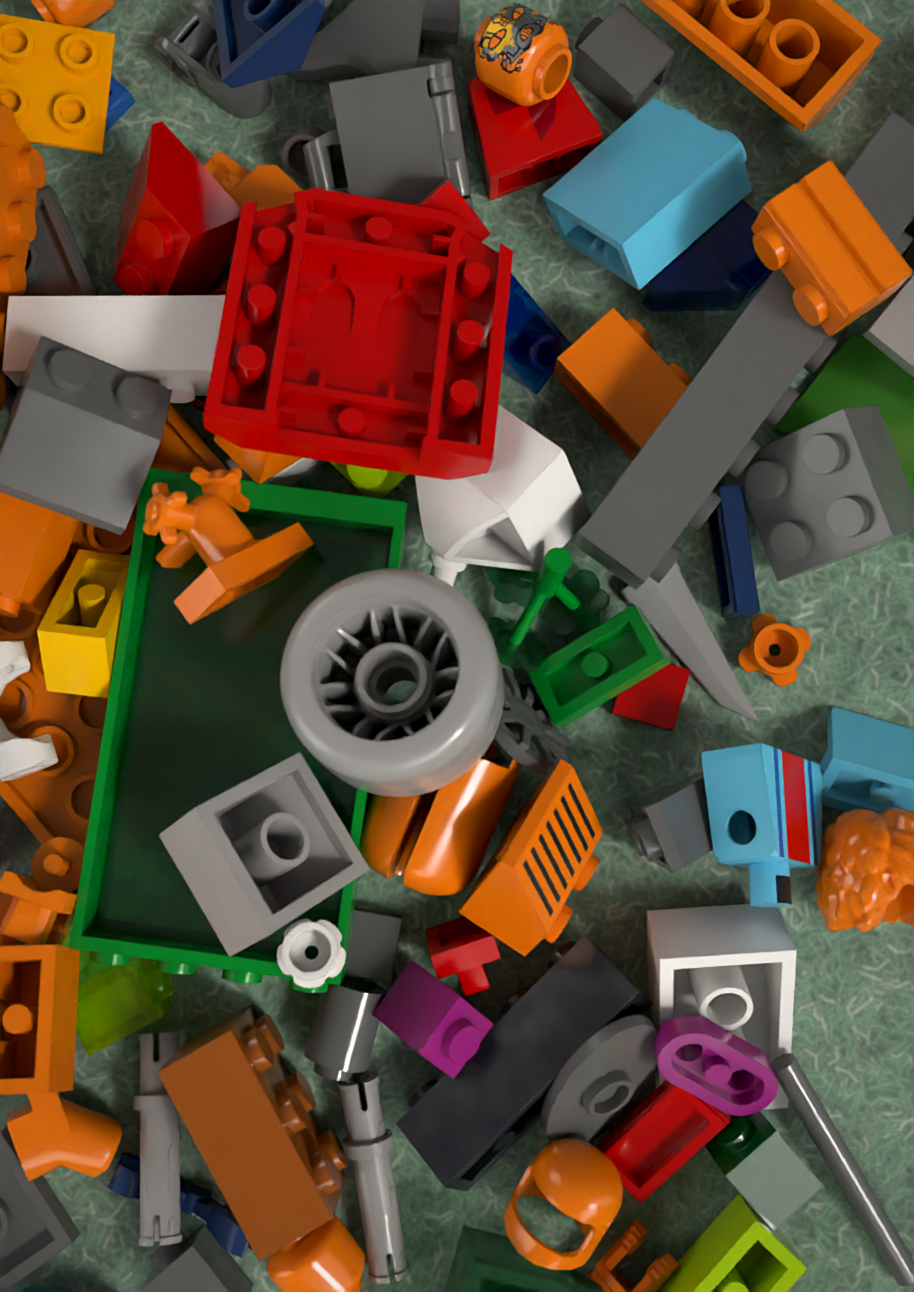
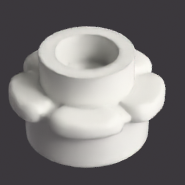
(292, 957)

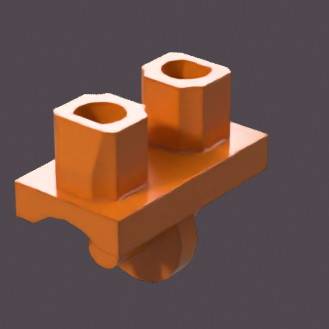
(46, 900)

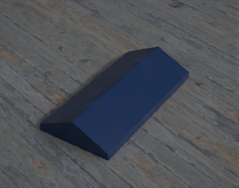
(264, 37)

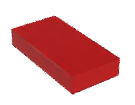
(660, 1138)

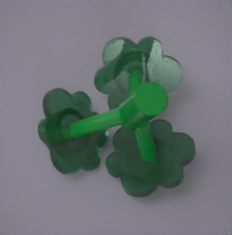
(564, 602)

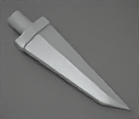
(685, 631)

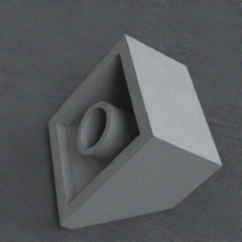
(263, 853)

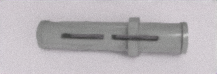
(158, 1144)
(369, 1149)

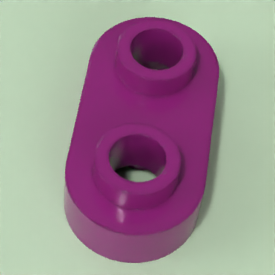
(704, 1062)

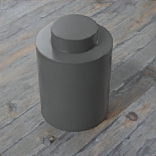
(344, 1028)

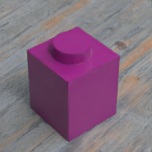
(432, 1019)

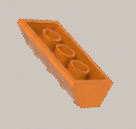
(784, 51)

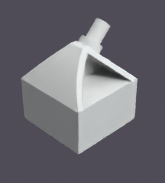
(507, 514)

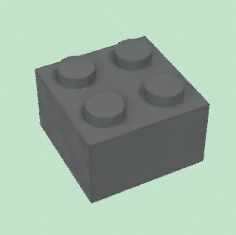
(828, 492)

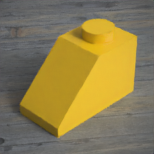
(83, 625)

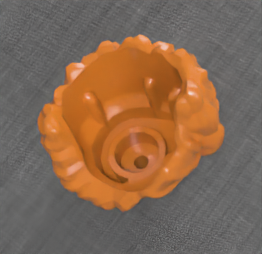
(867, 870)

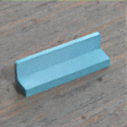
(867, 763)

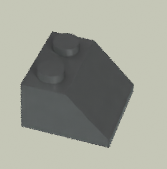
(81, 436)

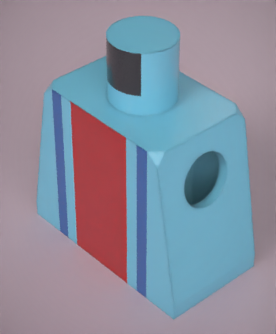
(764, 816)

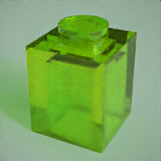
(121, 1002)

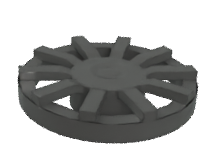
(526, 723)

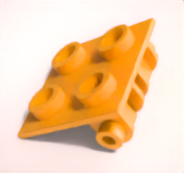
(56, 81)

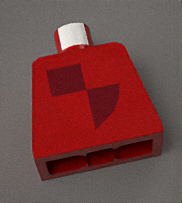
(528, 143)

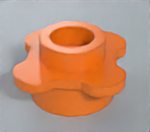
(792, 646)

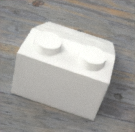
(728, 968)

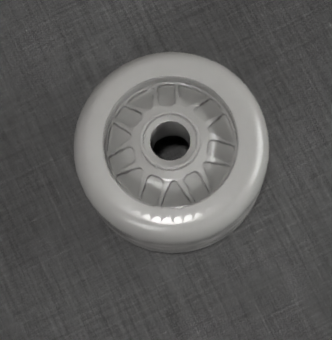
(362, 642)

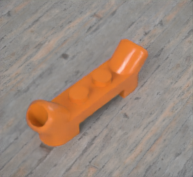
(56, 1130)

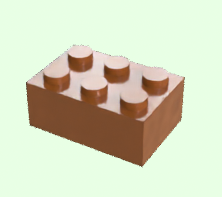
(257, 1130)

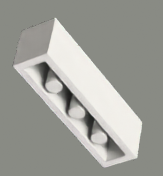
(150, 336)

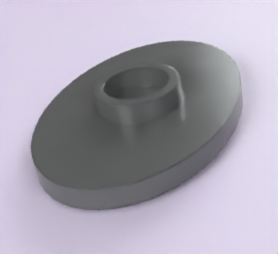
(601, 1080)

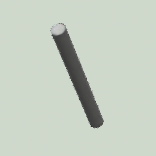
(844, 1168)

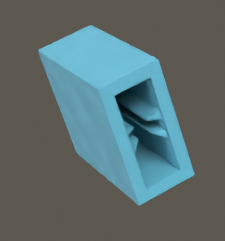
(649, 191)

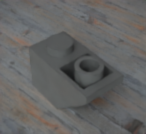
(672, 824)

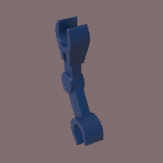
(193, 1201)

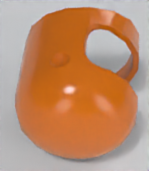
(579, 1184)

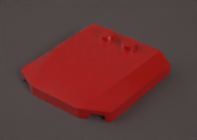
(361, 336)

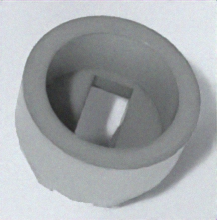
(293, 153)

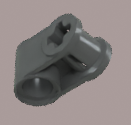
(194, 57)

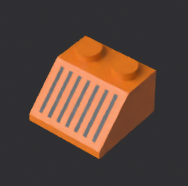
(538, 865)

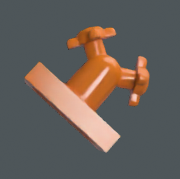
(214, 531)

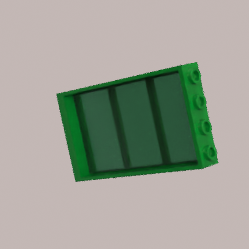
(203, 713)

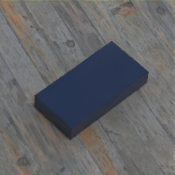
(733, 555)

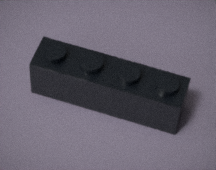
(500, 1091)

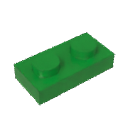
(599, 666)

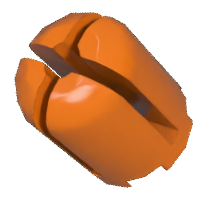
(439, 834)

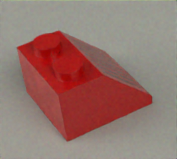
(173, 223)

